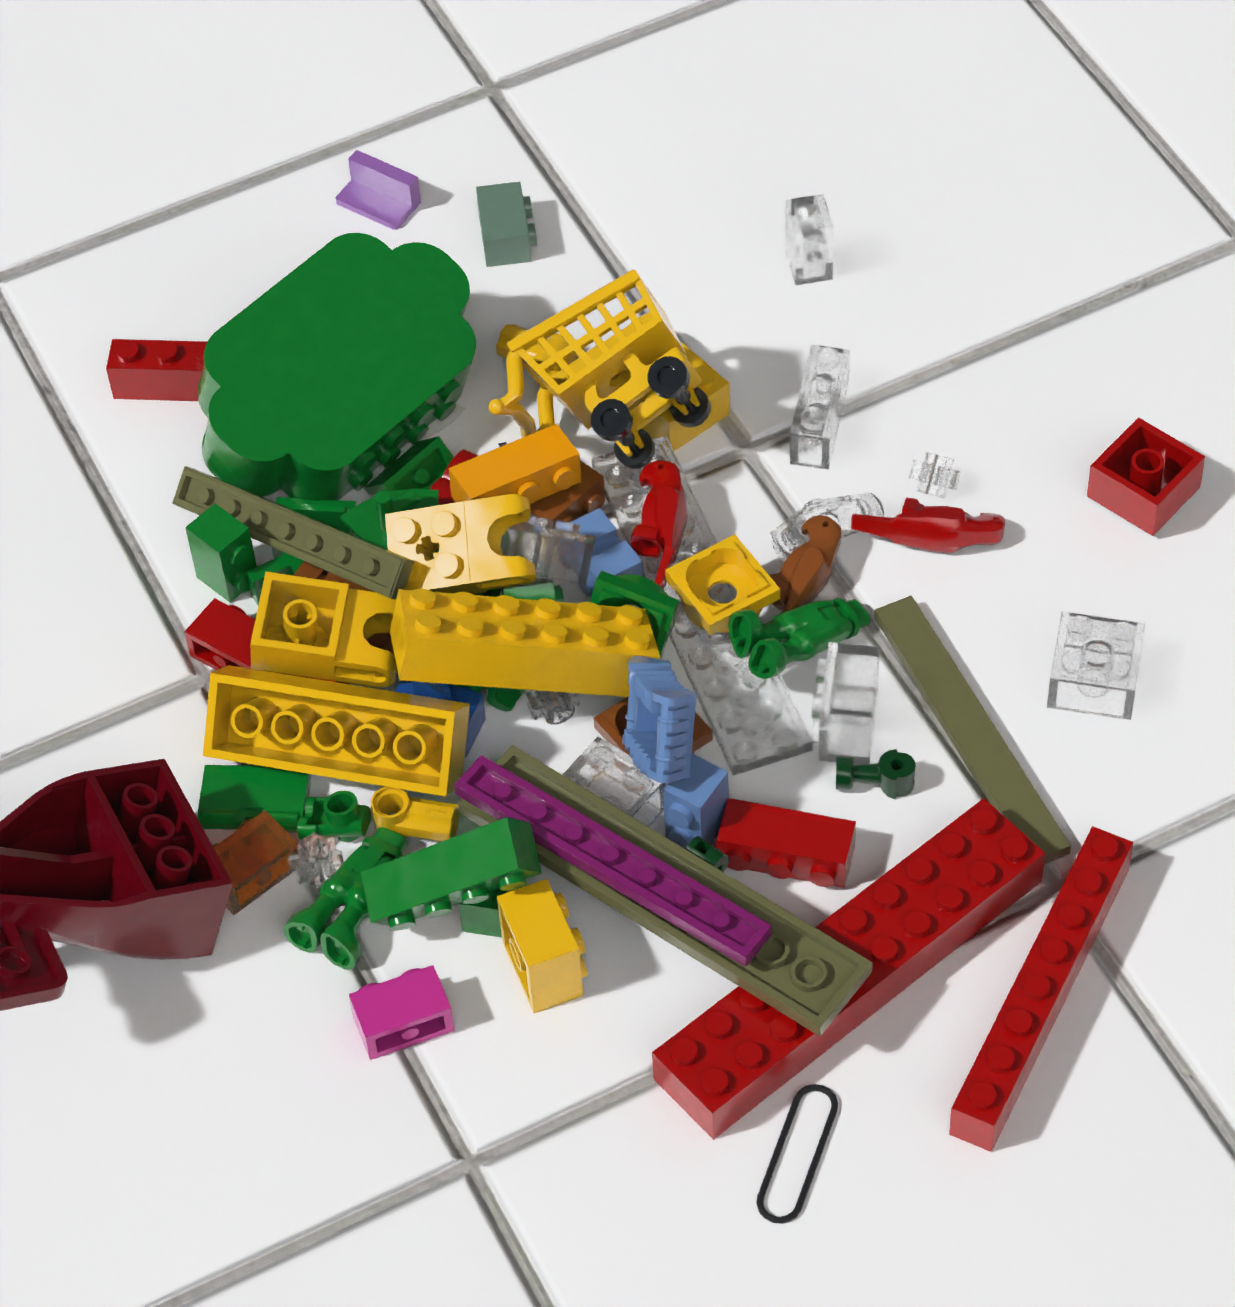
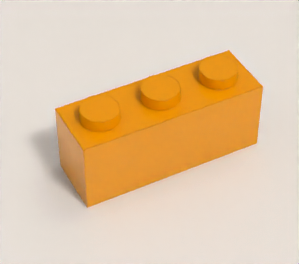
(525, 467)

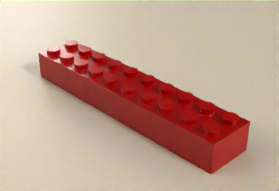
(900, 923)

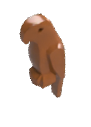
(809, 565)

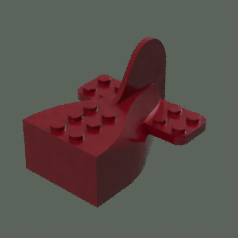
(104, 867)

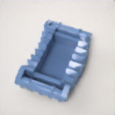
(659, 720)

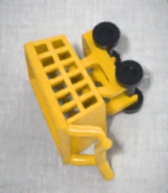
(610, 377)

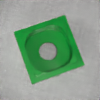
(645, 594)

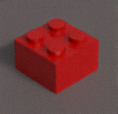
(1145, 476)

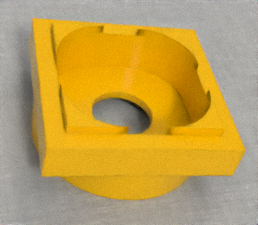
(721, 563)

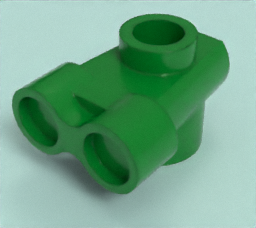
(335, 816)

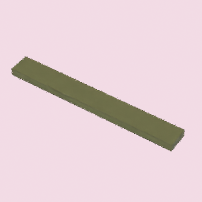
(297, 533)
(969, 725)

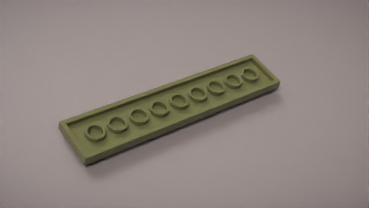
(794, 971)

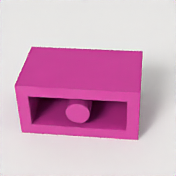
(401, 1011)

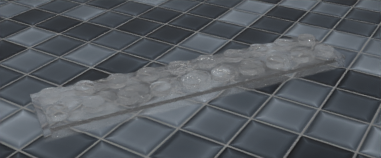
(748, 714)

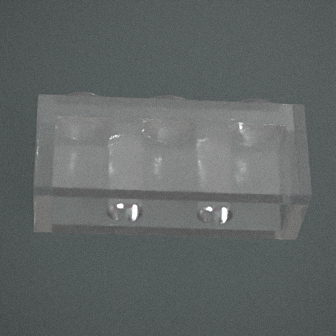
(819, 406)

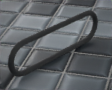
(760, 1197)

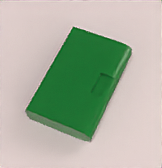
(243, 792)

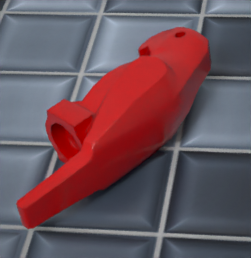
(662, 516)
(934, 527)

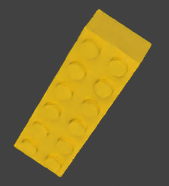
(518, 642)
(336, 730)

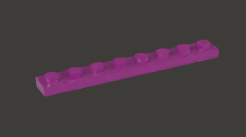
(616, 861)

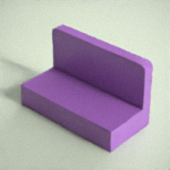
(379, 191)

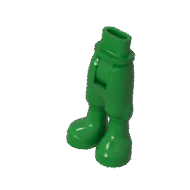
(802, 630)
(343, 888)

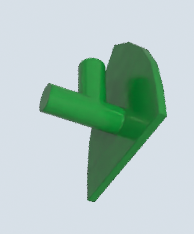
(368, 518)

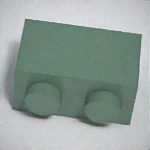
(504, 224)

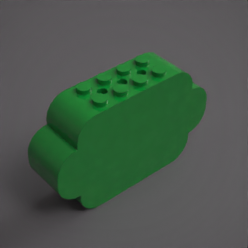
(336, 368)

